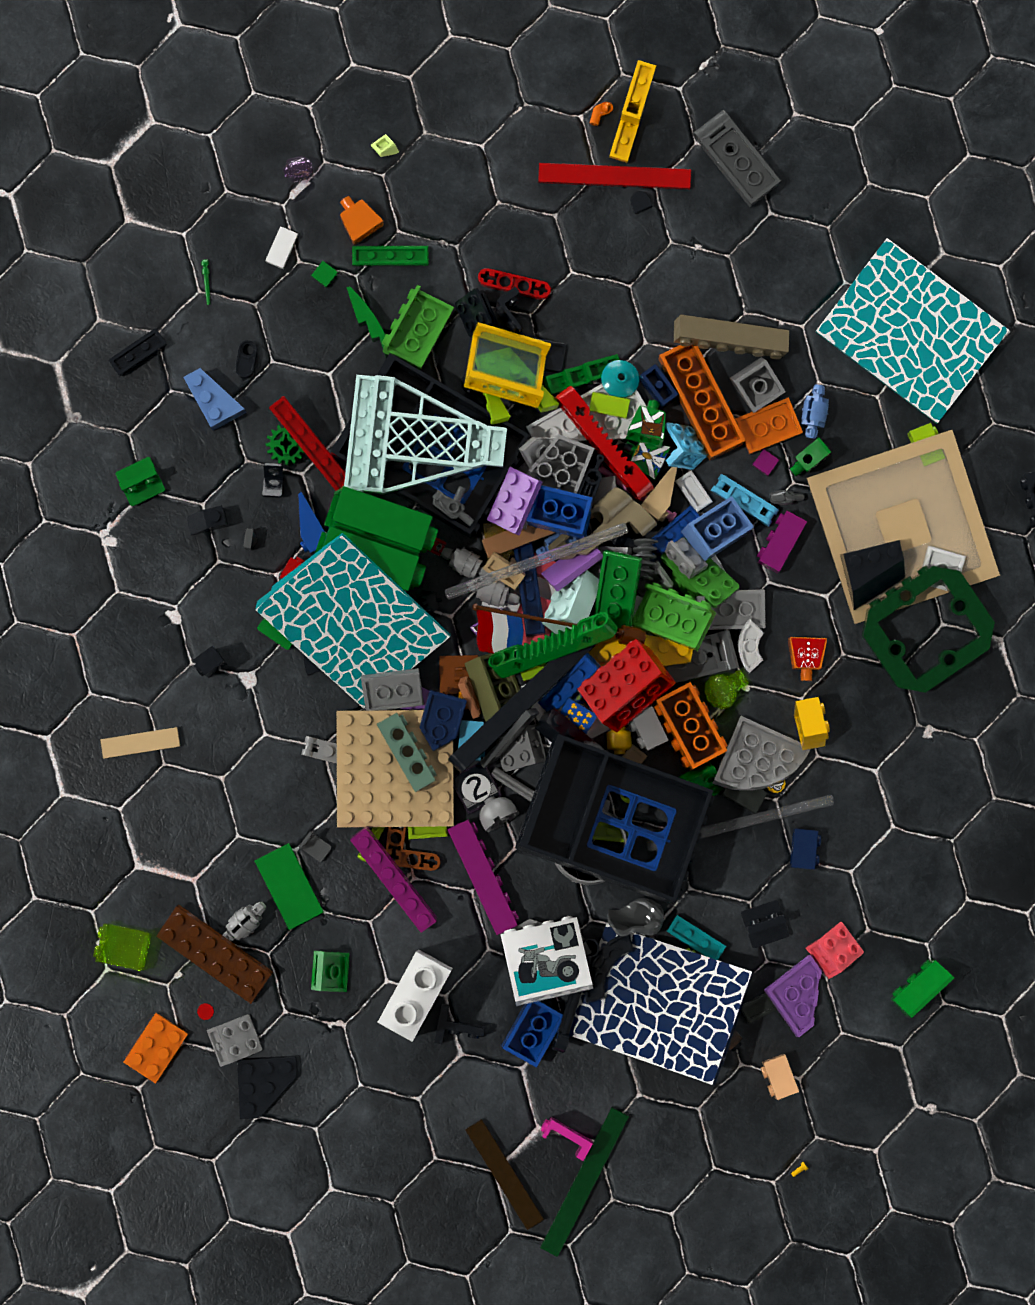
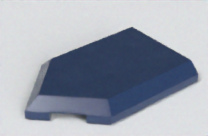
(441, 718)

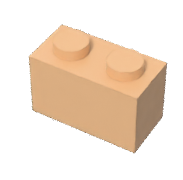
(779, 1076)

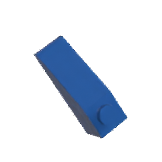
(309, 526)

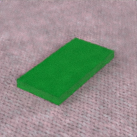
(618, 587)
(289, 886)

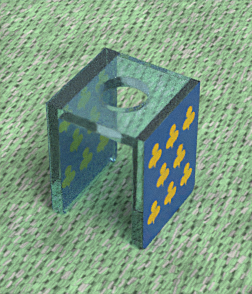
(579, 712)

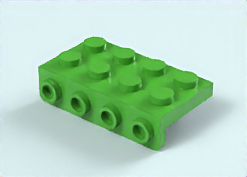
(417, 328)
(674, 616)

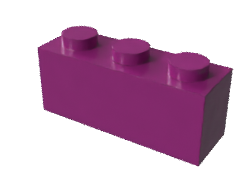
(781, 541)

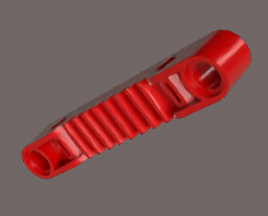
(637, 482)

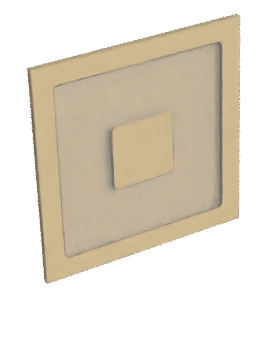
(906, 496)

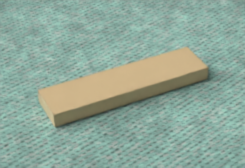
(140, 742)

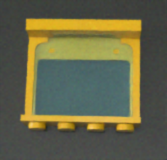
(506, 365)

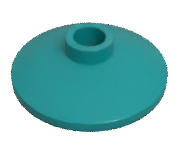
(617, 387)

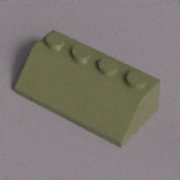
(489, 688)

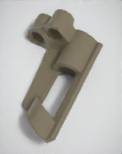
(612, 510)

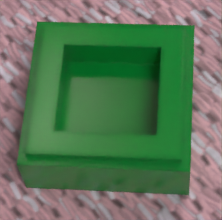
(324, 274)

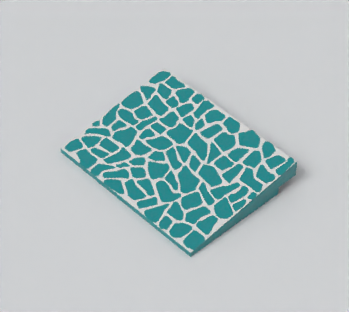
(912, 330)
(350, 617)

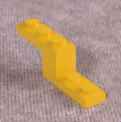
(632, 111)

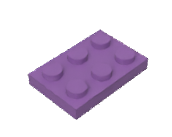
(514, 501)

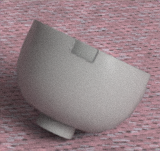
(496, 812)

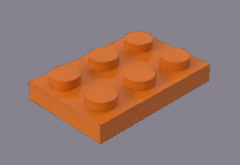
(769, 426)
(155, 1048)

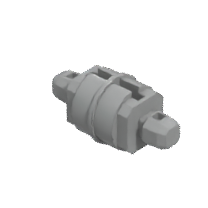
(464, 562)
(497, 594)
(247, 925)

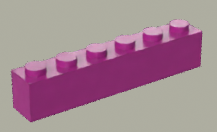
(394, 879)
(483, 879)

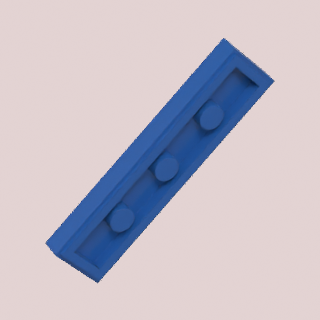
(569, 683)

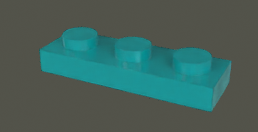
(696, 938)

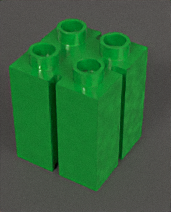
(383, 531)

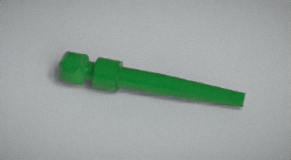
(205, 271)

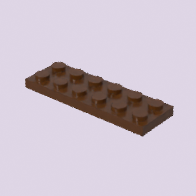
(214, 954)

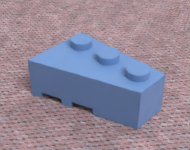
(213, 400)

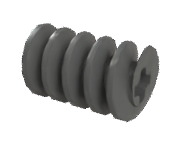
(644, 551)

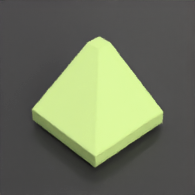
(385, 146)

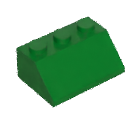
(921, 988)

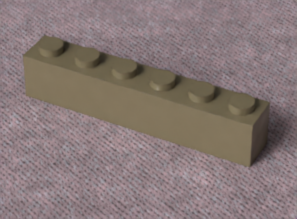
(731, 336)

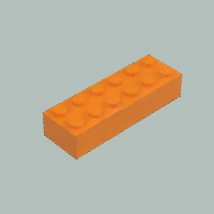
(701, 400)

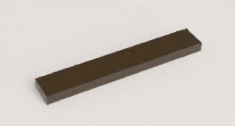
(504, 1174)

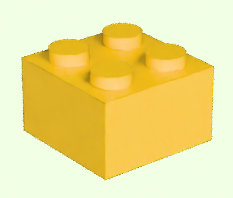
(810, 723)

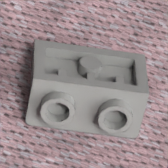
(685, 557)

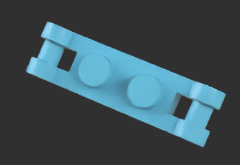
(745, 499)

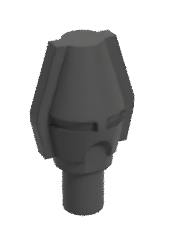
(785, 497)

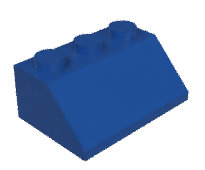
(561, 512)
(532, 1032)

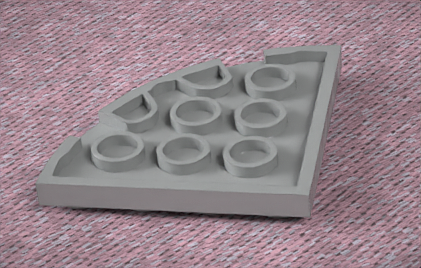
(758, 757)

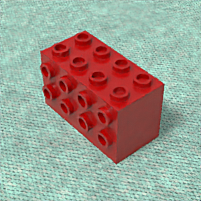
(626, 685)

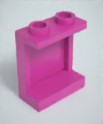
(584, 1142)

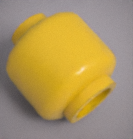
(619, 741)

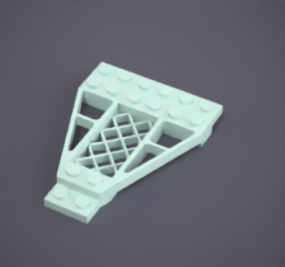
(371, 431)

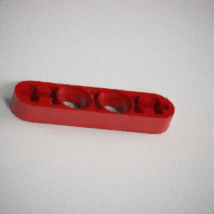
(515, 280)

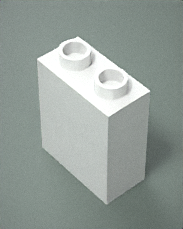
(415, 995)

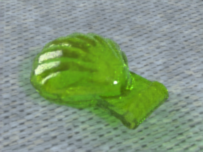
(723, 689)

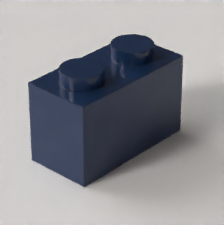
(658, 386)
(804, 849)

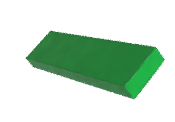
(390, 256)

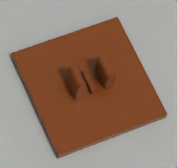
(451, 670)

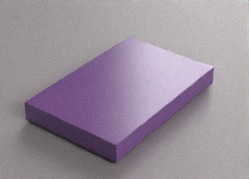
(565, 571)

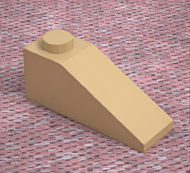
(659, 499)

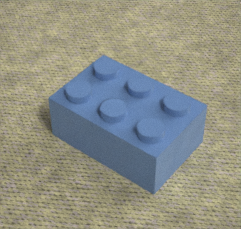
(717, 529)

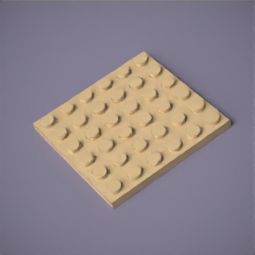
(372, 783)

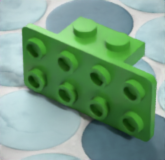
(711, 582)

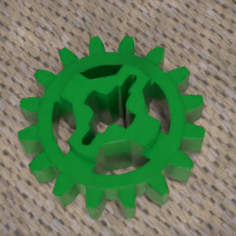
(277, 444)

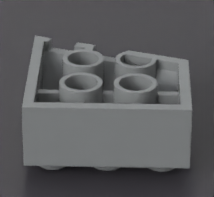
(562, 464)

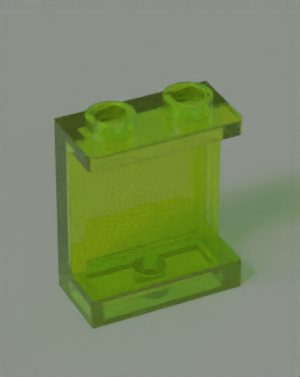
(122, 946)

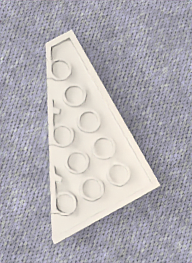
(559, 423)

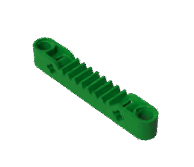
(597, 627)

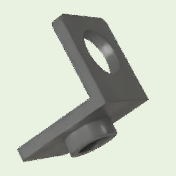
(315, 846)

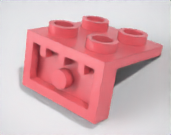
(835, 950)

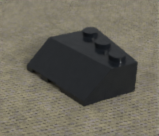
(872, 570)

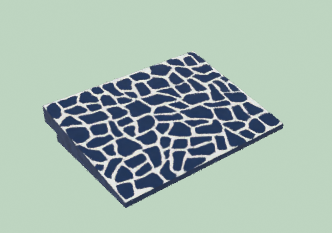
(666, 1008)

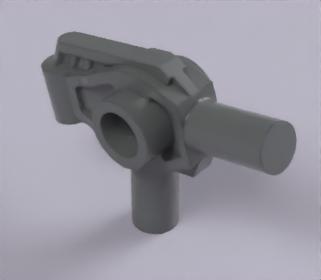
(452, 507)

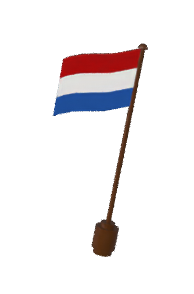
(504, 629)

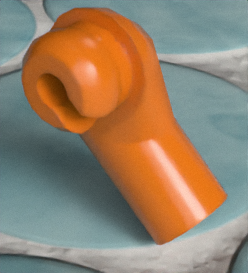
(599, 111)

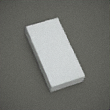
(281, 247)
(693, 491)

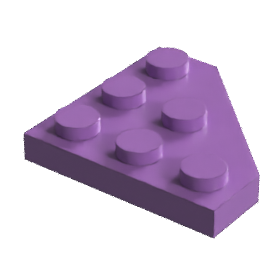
(797, 995)

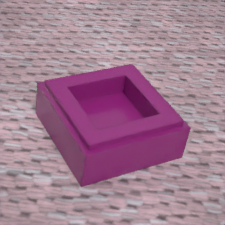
(765, 462)

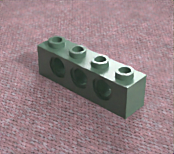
(387, 728)

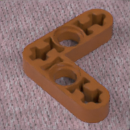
(403, 854)

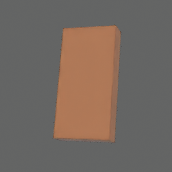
(469, 695)

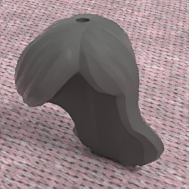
(638, 916)

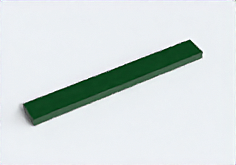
(584, 1182)

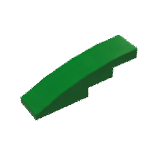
(366, 317)
(578, 376)

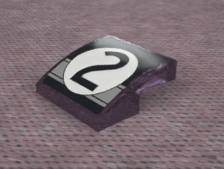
(475, 787)

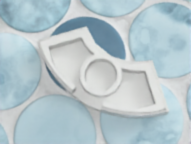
(748, 645)

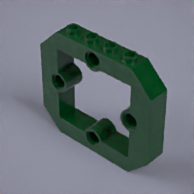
(972, 610)

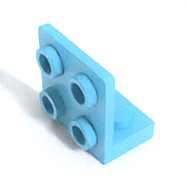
(689, 449)

